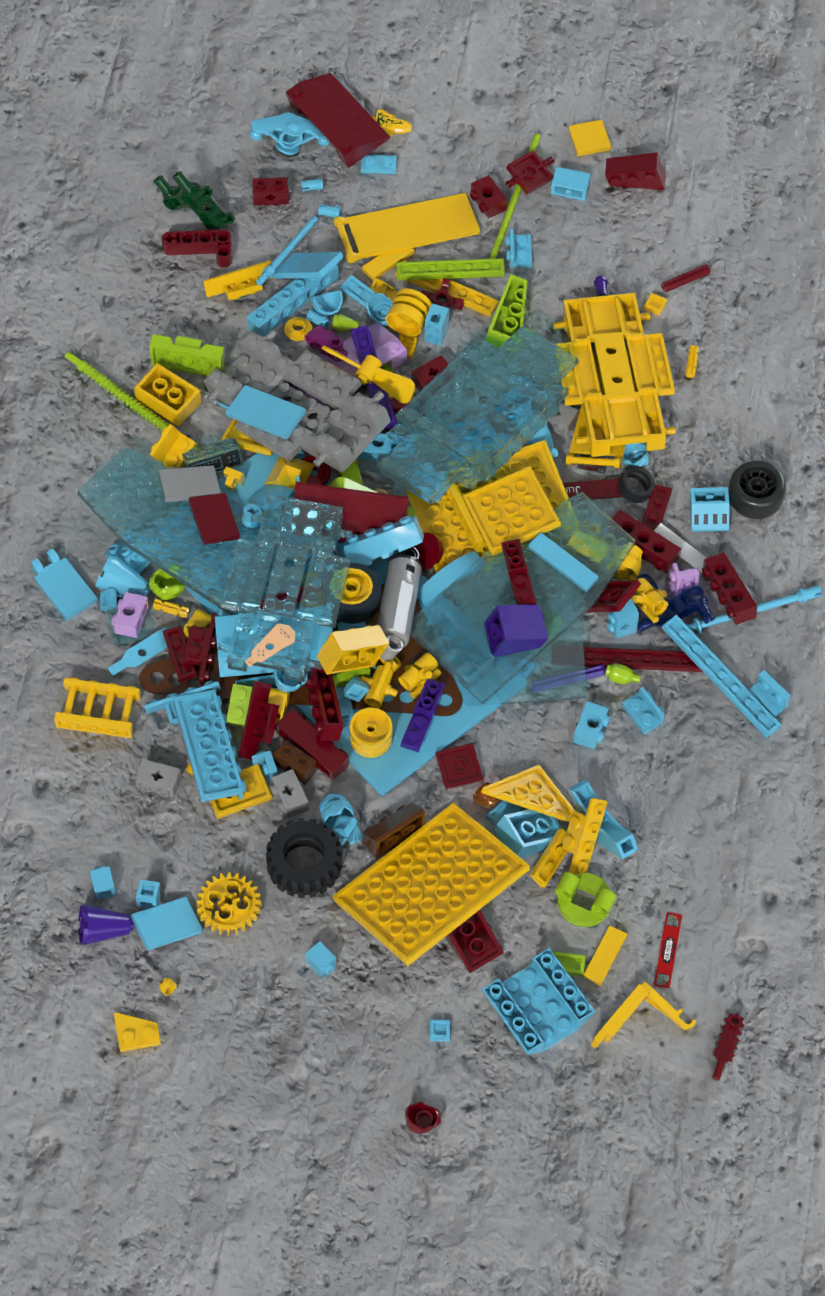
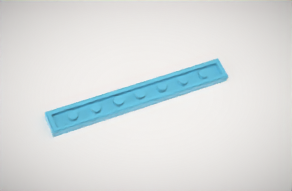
(721, 676)

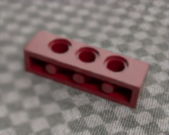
(652, 542)
(729, 588)

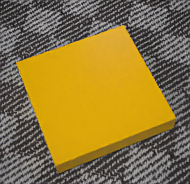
(589, 138)

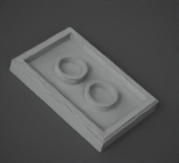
(188, 483)

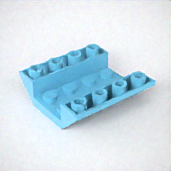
(540, 1003)

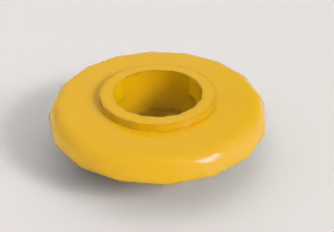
(294, 334)

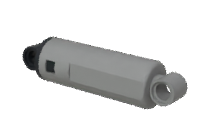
(399, 600)

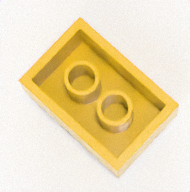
(168, 395)
(352, 649)

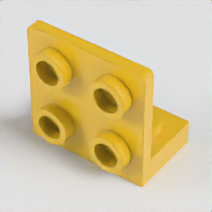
(171, 447)

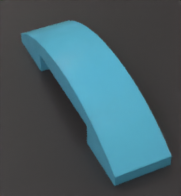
(445, 577)

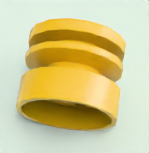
(408, 312)

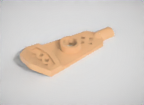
(274, 637)

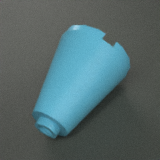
(122, 577)

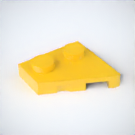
(135, 1032)

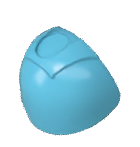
(327, 303)

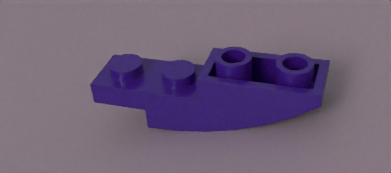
(423, 715)

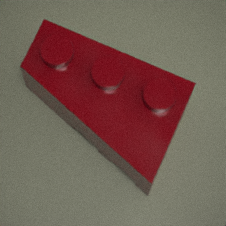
(636, 171)

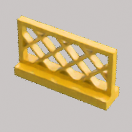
(464, 516)

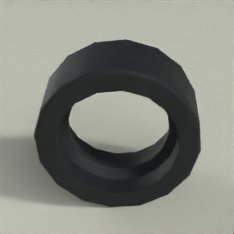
(631, 494)

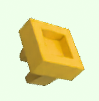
(233, 477)

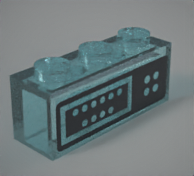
(220, 455)

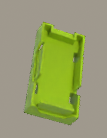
(186, 355)

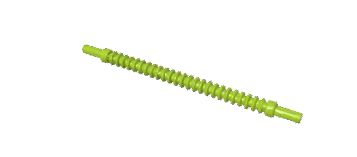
(118, 392)

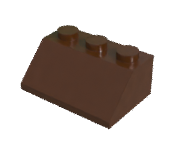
(393, 829)

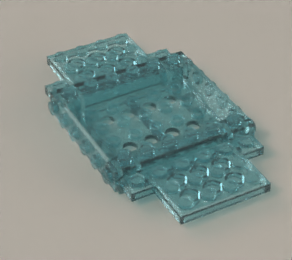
(516, 376)

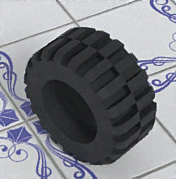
(304, 881)

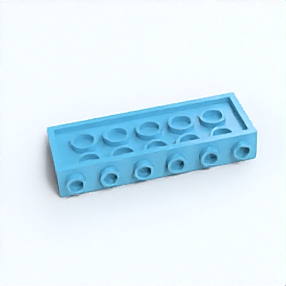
(209, 746)

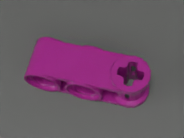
(320, 336)

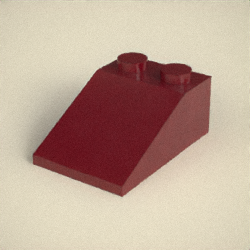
(474, 942)

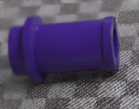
(601, 285)

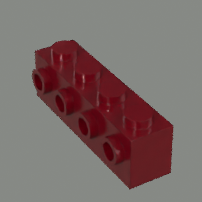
(324, 705)
(302, 735)

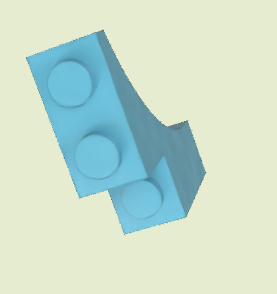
(611, 834)

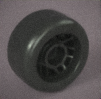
(756, 489)

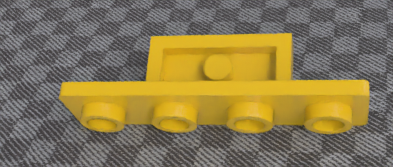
(237, 282)
(583, 835)

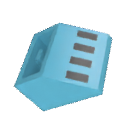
(709, 509)

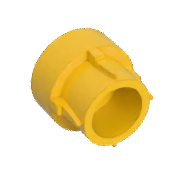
(631, 565)

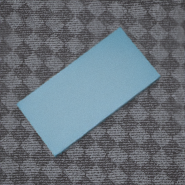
(307, 265)
(265, 412)

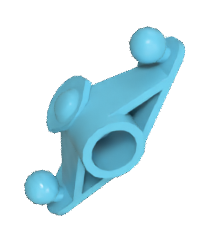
(288, 131)

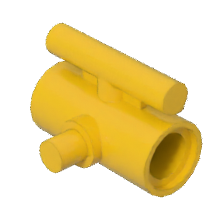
(650, 600)
(417, 674)
(379, 685)

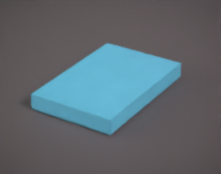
(166, 923)

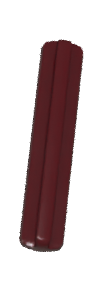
(685, 278)

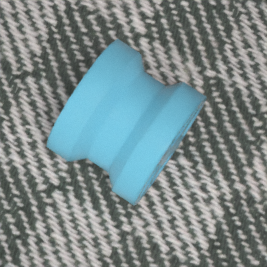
(247, 512)

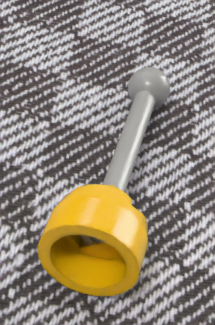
(166, 985)

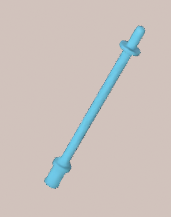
(801, 595)

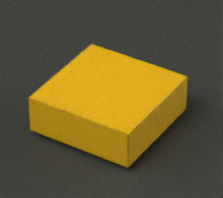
(655, 304)

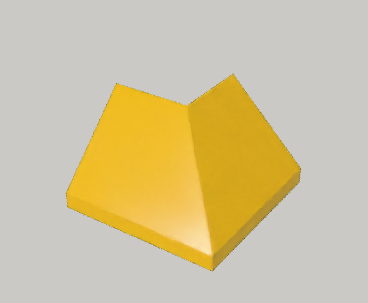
(285, 472)

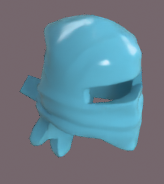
(331, 808)

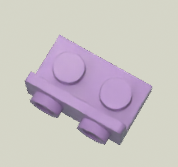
(682, 580)

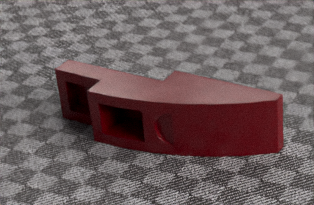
(518, 572)

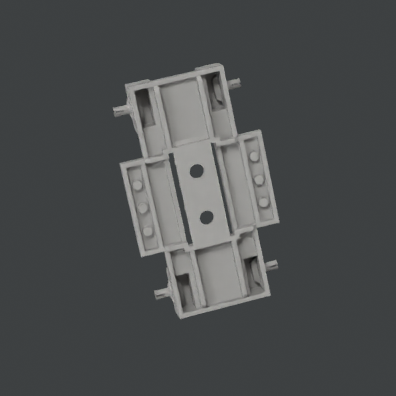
(334, 435)

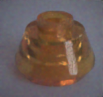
(482, 799)

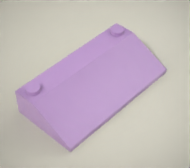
(387, 347)

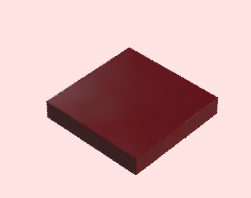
(459, 766)

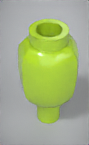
(621, 674)

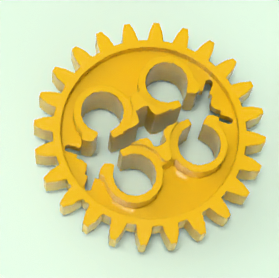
(238, 917)

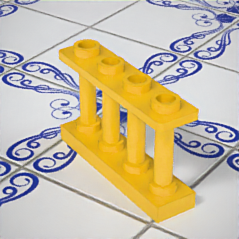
(103, 724)

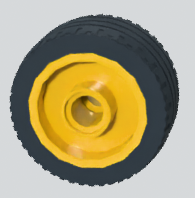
(360, 595)

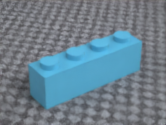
(383, 541)

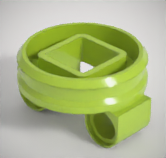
(592, 884)

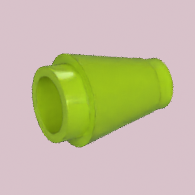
(344, 323)

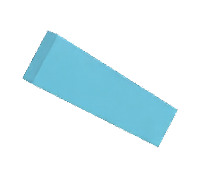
(563, 562)

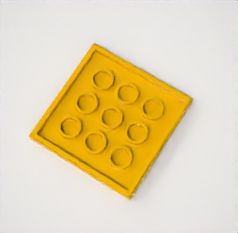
(511, 509)

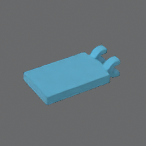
(63, 586)

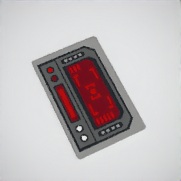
(592, 468)

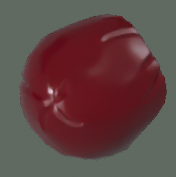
(422, 1118)

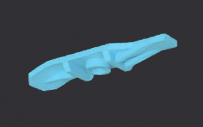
(152, 646)

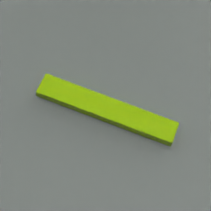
(450, 269)

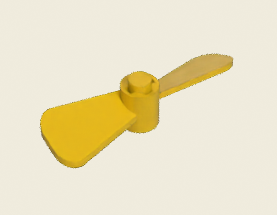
(370, 371)

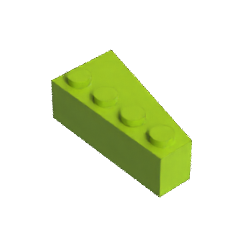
(509, 313)

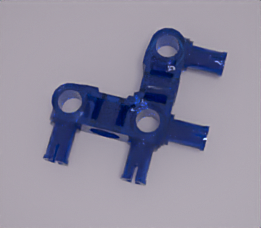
(681, 605)

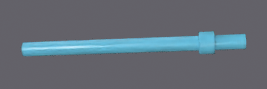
(269, 271)

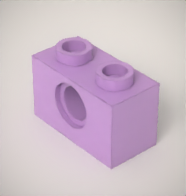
(130, 624)

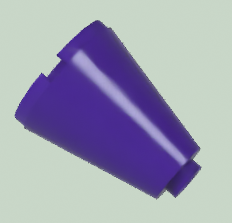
(102, 924)

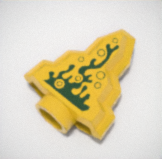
(391, 123)

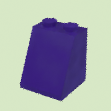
(515, 629)

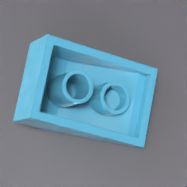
(526, 831)

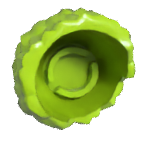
(165, 585)

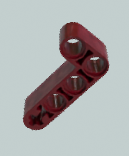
(200, 243)

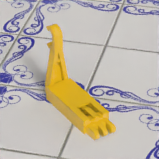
(630, 1005)

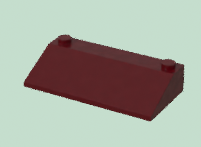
(337, 117)
(360, 508)

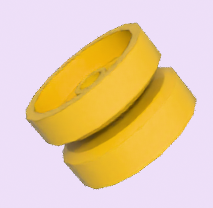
(371, 732)

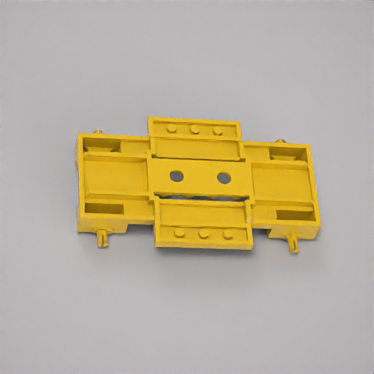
(621, 413)

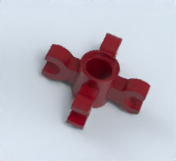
(456, 303)

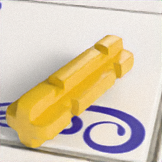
(692, 361)
(171, 608)

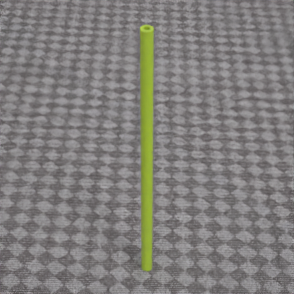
(506, 220)

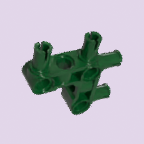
(194, 197)

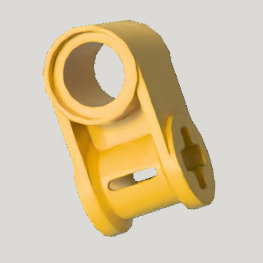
(199, 619)
(279, 698)

